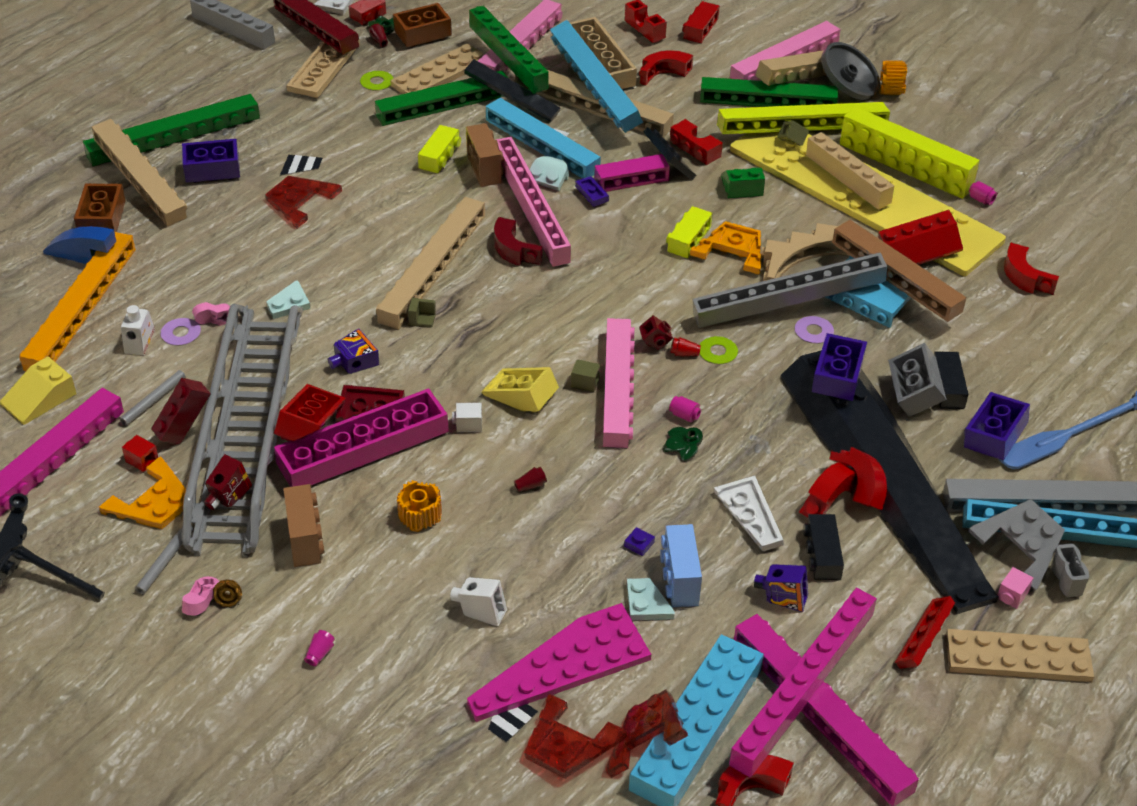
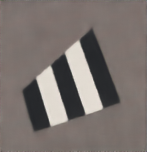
(299, 163)
(510, 722)

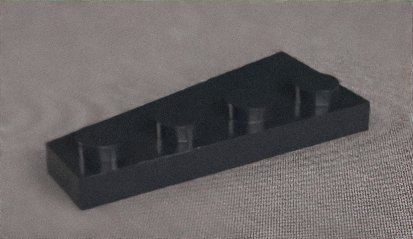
(669, 152)

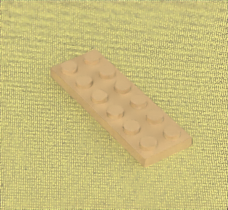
(318, 71)
(438, 71)
(1019, 655)

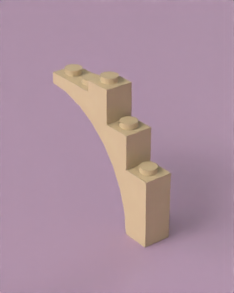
(802, 246)

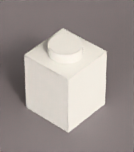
(468, 417)

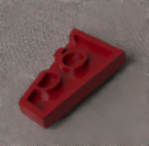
(363, 399)

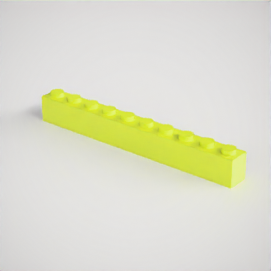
(809, 116)

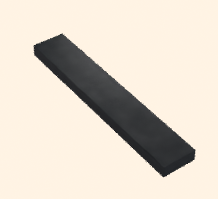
(512, 90)

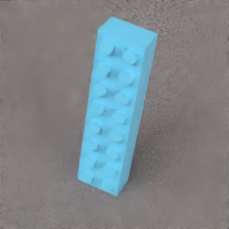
(706, 710)

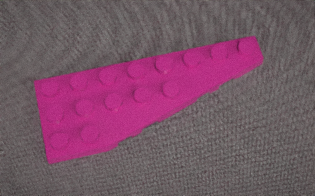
(574, 656)

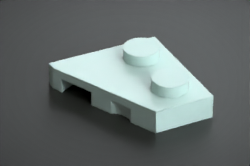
(282, 302)
(647, 601)

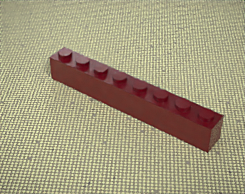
(319, 24)

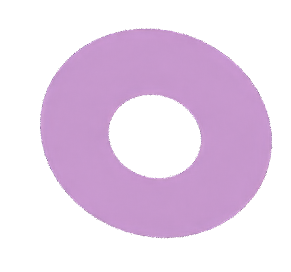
(801, 329)
(168, 336)

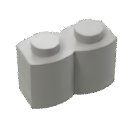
(1070, 570)

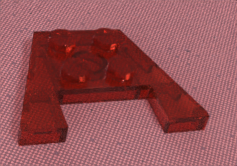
(294, 192)
(643, 723)
(563, 748)

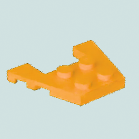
(735, 240)
(155, 506)

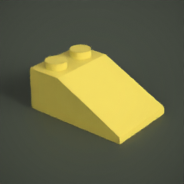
(522, 387)
(38, 391)

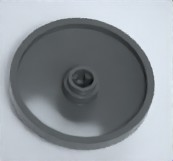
(850, 71)

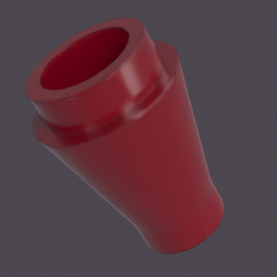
(378, 34)
(532, 479)

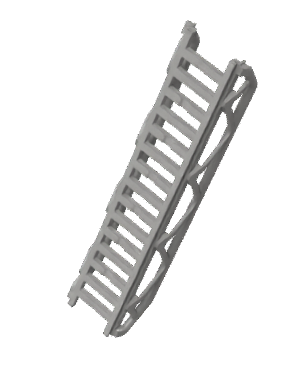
(199, 512)

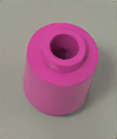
(982, 193)
(685, 408)

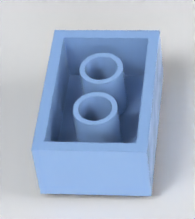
(681, 565)

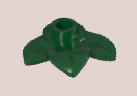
(387, 24)
(681, 441)

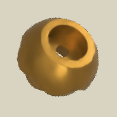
(224, 598)

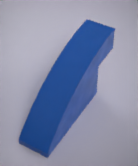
(81, 243)

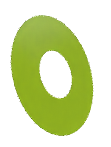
(365, 80)
(730, 354)

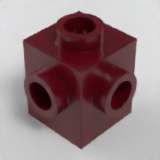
(655, 332)

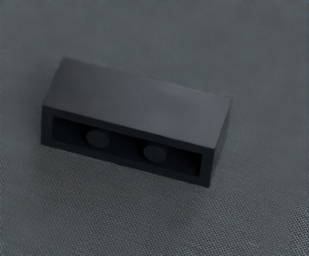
(952, 380)
(823, 547)

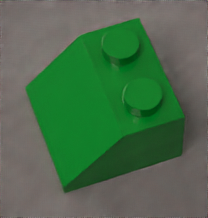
(743, 182)

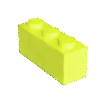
(439, 149)
(689, 231)

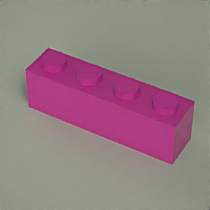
(632, 172)

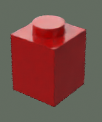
(139, 452)

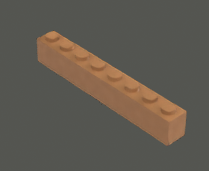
(901, 271)

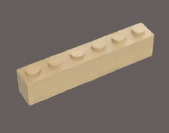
(791, 68)
(850, 170)

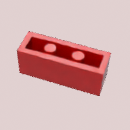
(701, 22)

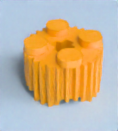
(893, 77)
(419, 505)

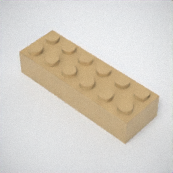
(607, 51)

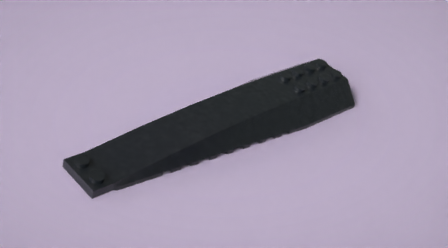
(911, 499)

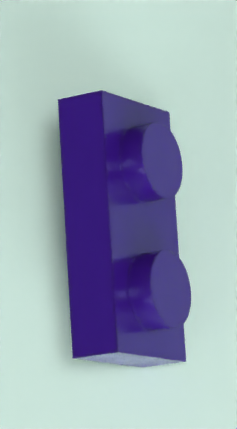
(592, 191)

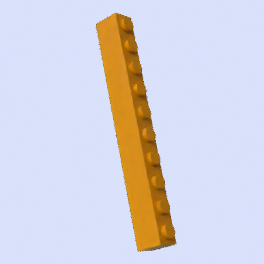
(78, 302)

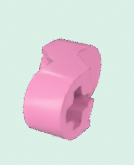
(207, 313)
(199, 596)

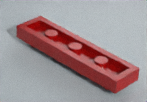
(925, 632)

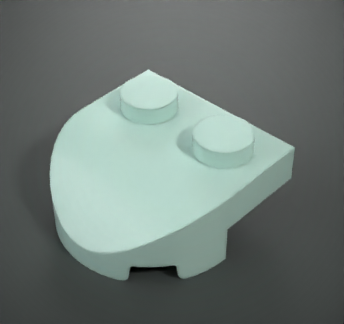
(549, 172)

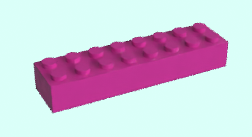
(361, 439)

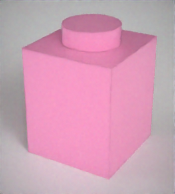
(1015, 587)

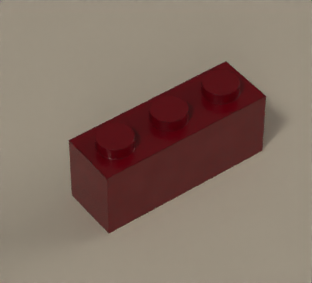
(180, 411)

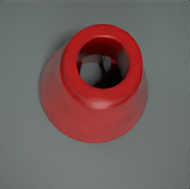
(684, 347)

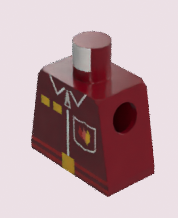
(227, 483)

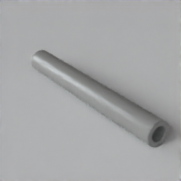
(150, 399)
(160, 562)

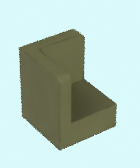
(793, 131)
(422, 312)
(585, 375)

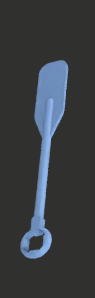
(1049, 442)

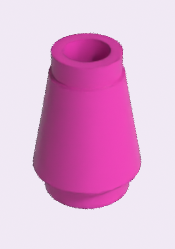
(320, 645)

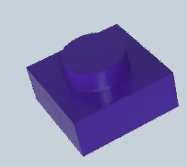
(639, 541)

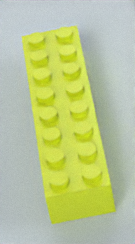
(909, 152)

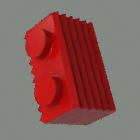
(367, 10)

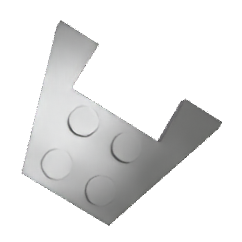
(1029, 530)

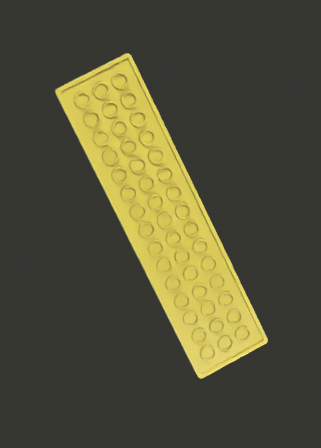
(792, 165)

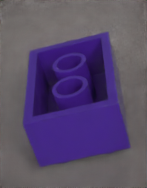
(211, 160)
(839, 366)
(996, 426)

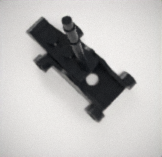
(13, 551)

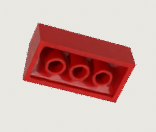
(925, 237)
(306, 412)

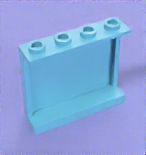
(876, 302)

